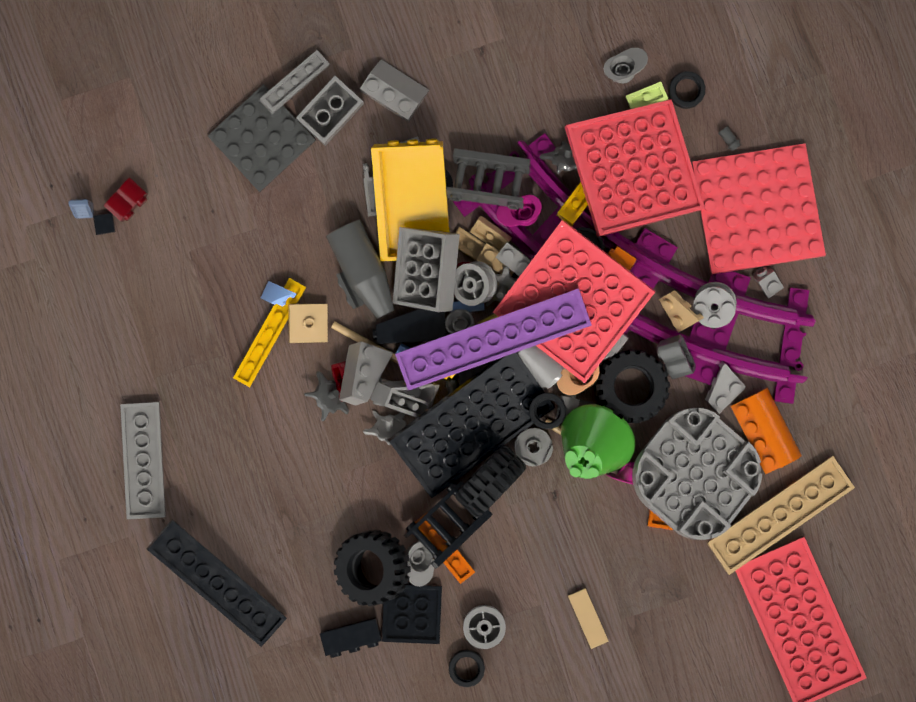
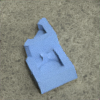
(276, 294)

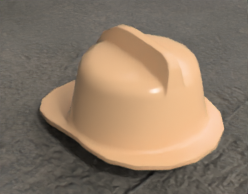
(572, 385)

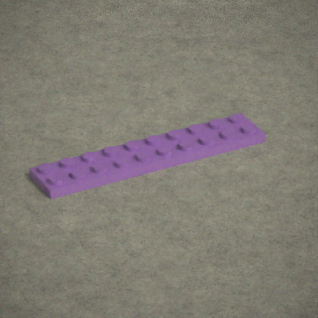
(493, 339)

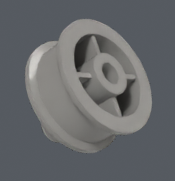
(475, 283)
(715, 315)
(484, 638)

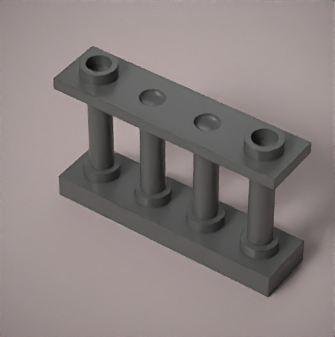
(493, 161)

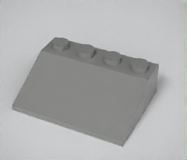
(426, 269)

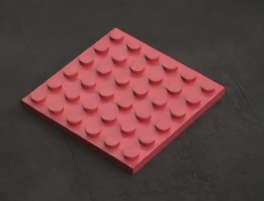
(634, 167)
(759, 209)
(607, 288)

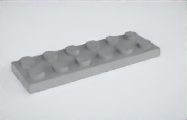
(143, 460)

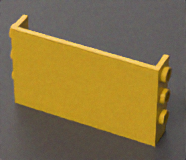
(408, 190)

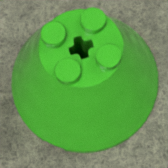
(595, 441)

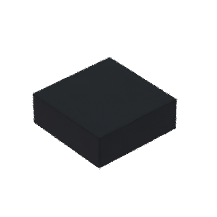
(104, 224)

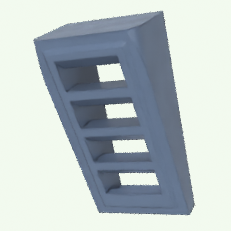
(82, 208)

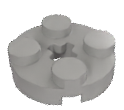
(543, 442)

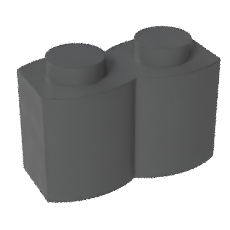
(676, 357)

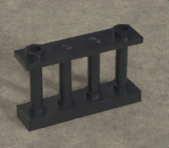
(452, 542)

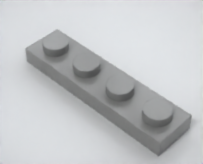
(294, 82)

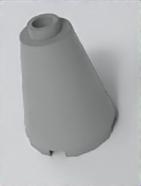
(541, 366)

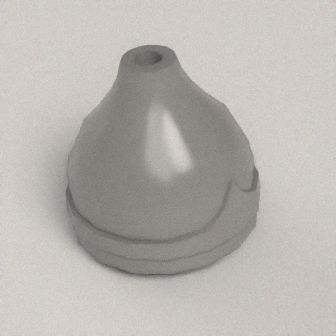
(458, 320)

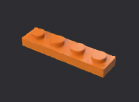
(456, 562)

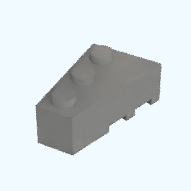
(362, 372)
(397, 397)

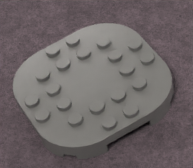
(696, 474)

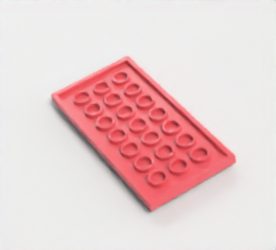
(800, 622)

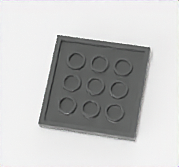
(261, 141)

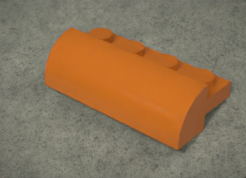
(766, 430)

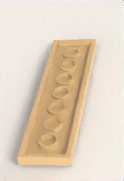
(780, 515)

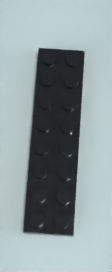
(216, 583)

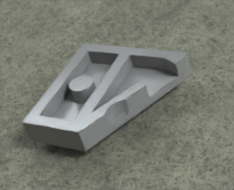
(724, 389)

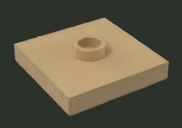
(308, 323)

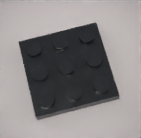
(413, 616)

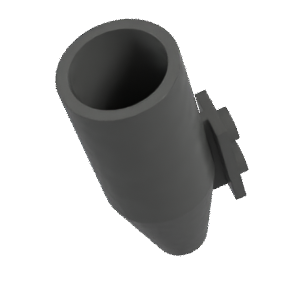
(363, 273)

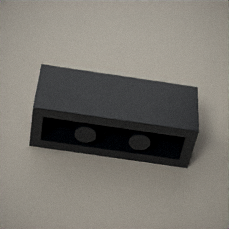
(351, 637)

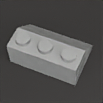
(394, 90)

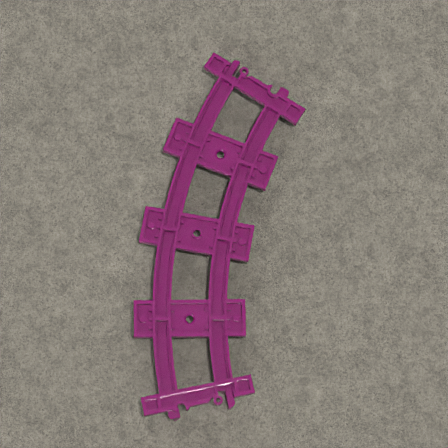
(653, 265)

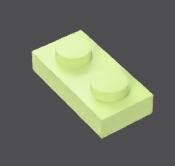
(647, 96)

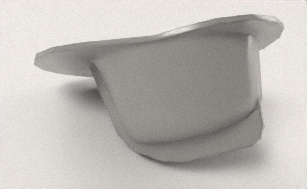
(625, 65)
(420, 564)

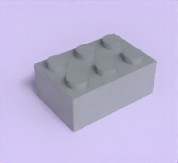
(330, 110)

